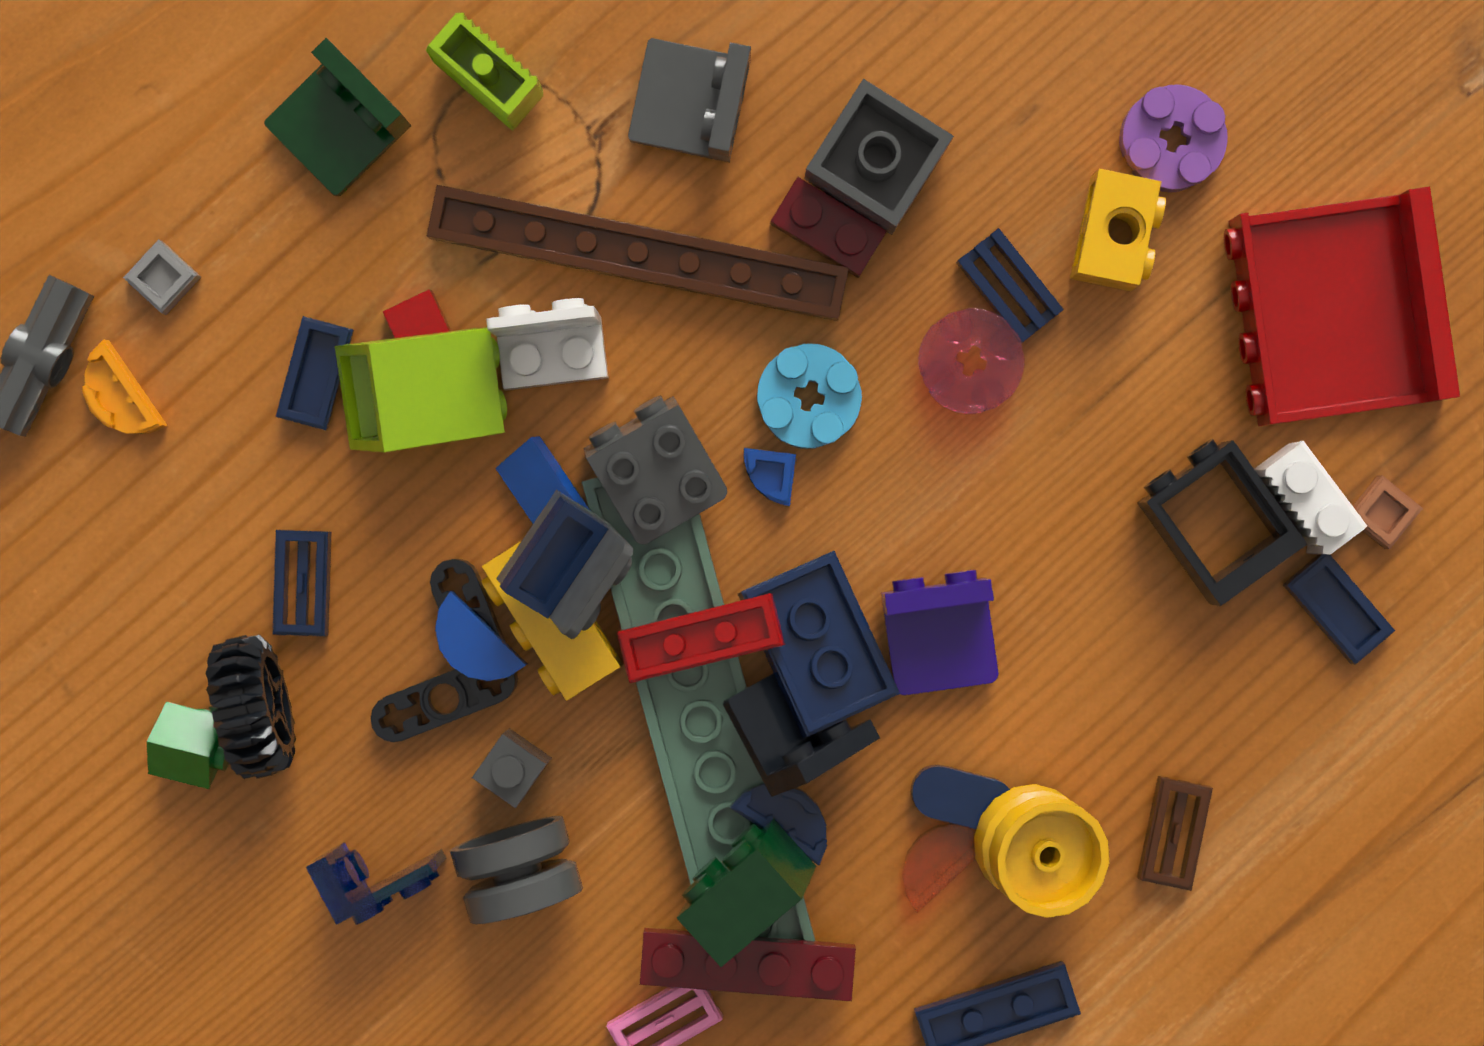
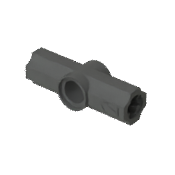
(39, 353)

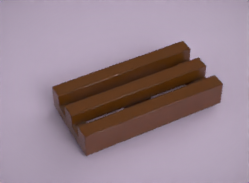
(1154, 829)

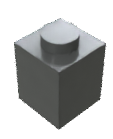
(511, 767)

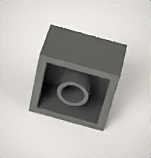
(877, 156)

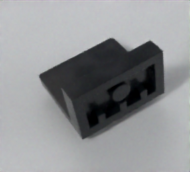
(777, 745)

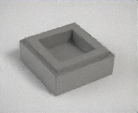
(162, 277)

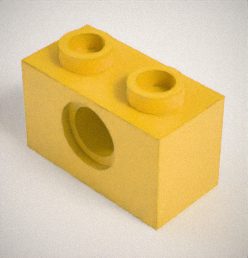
(1124, 198)

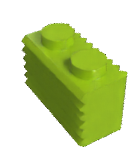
(485, 70)

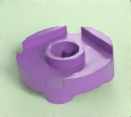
(1200, 122)

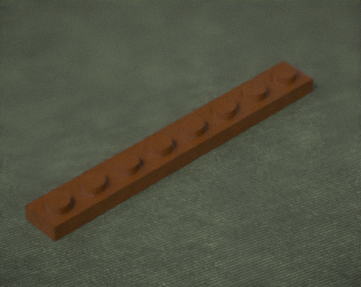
(637, 253)

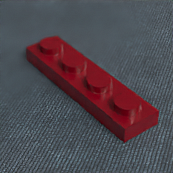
(762, 967)

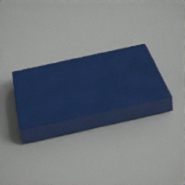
(829, 651)

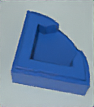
(771, 473)

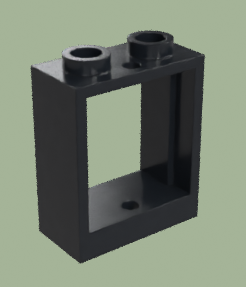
(1255, 563)

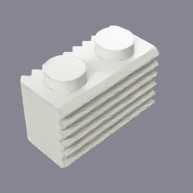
(1310, 498)

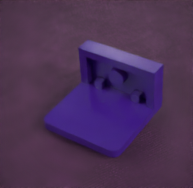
(940, 633)

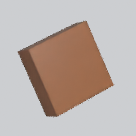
(1386, 511)

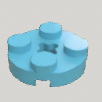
(794, 370)

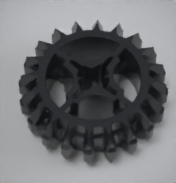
(250, 706)

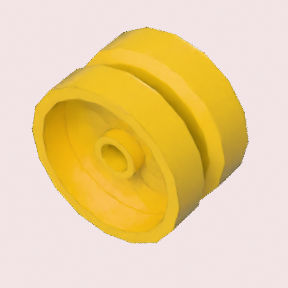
(1041, 850)

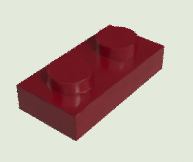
(828, 227)

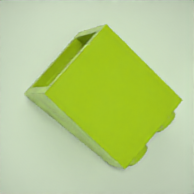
(421, 390)

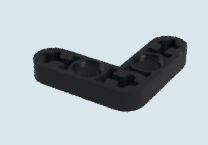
(471, 694)

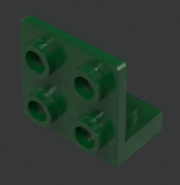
(336, 121)

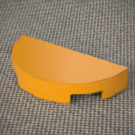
(116, 395)

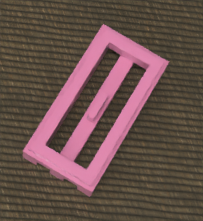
(702, 998)

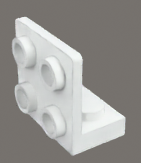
(549, 345)

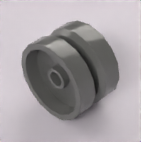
(518, 876)

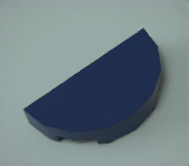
(792, 811)

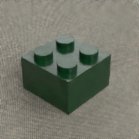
(746, 891)

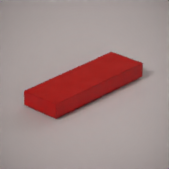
(701, 638)

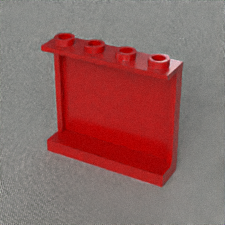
(1342, 308)

